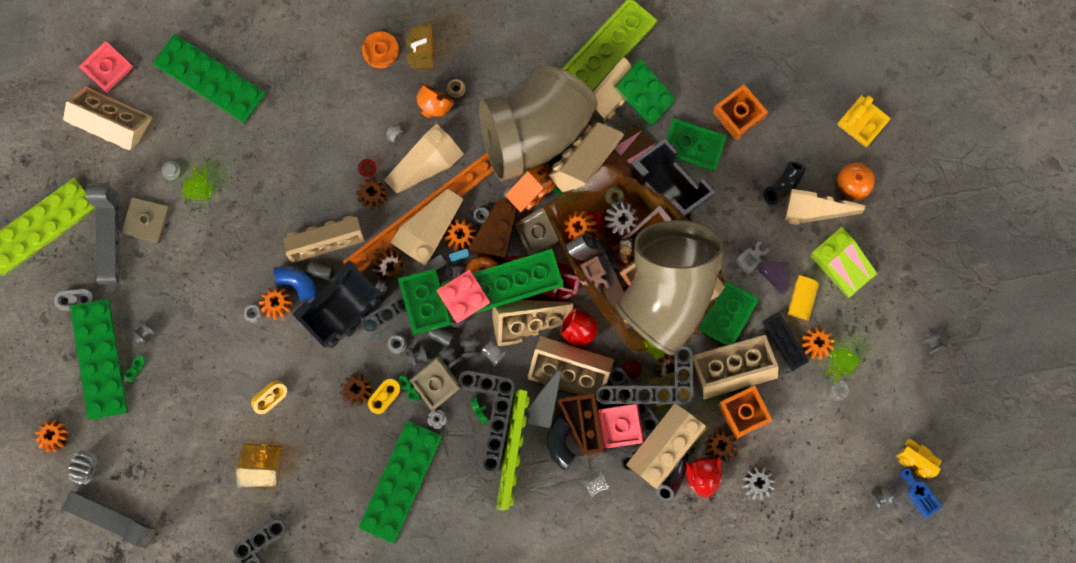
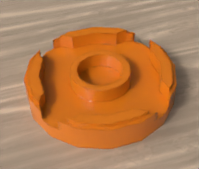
(380, 49)

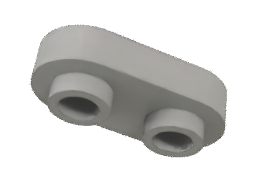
(74, 296)

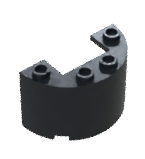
(662, 174)
(339, 307)

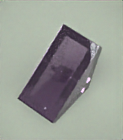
(776, 274)

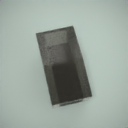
(627, 250)

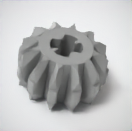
(618, 211)
(82, 467)
(753, 478)

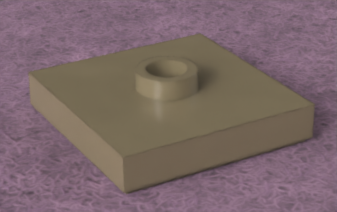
(145, 220)
(537, 232)
(435, 384)

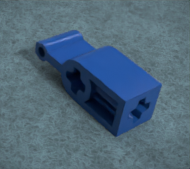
(925, 501)

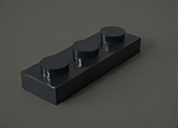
(785, 341)

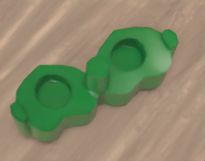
(132, 373)
(405, 384)
(477, 410)

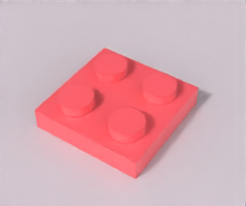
(106, 67)
(463, 296)
(621, 425)

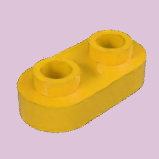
(383, 396)
(269, 397)

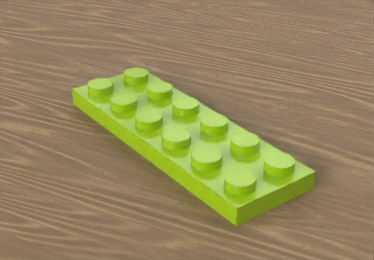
(610, 44)
(42, 224)
(511, 459)

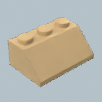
(607, 95)

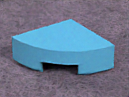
(457, 256)

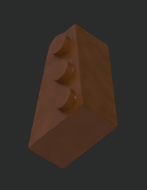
(496, 232)
(585, 423)

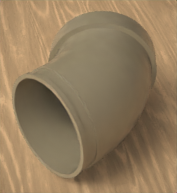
(535, 121)
(672, 281)

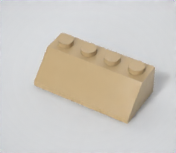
(106, 118)
(585, 156)
(323, 239)
(735, 367)
(581, 370)
(666, 446)

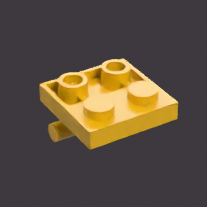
(863, 121)
(919, 459)

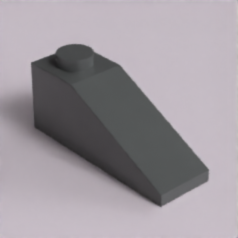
(543, 404)

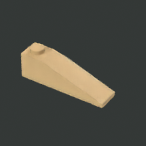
(427, 158)
(807, 207)
(425, 230)
(527, 318)

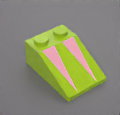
(844, 262)

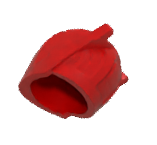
(579, 328)
(704, 476)

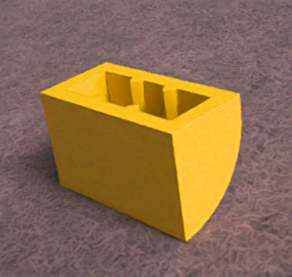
(803, 298)

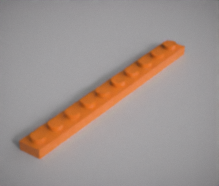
(459, 185)

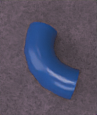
(298, 279)

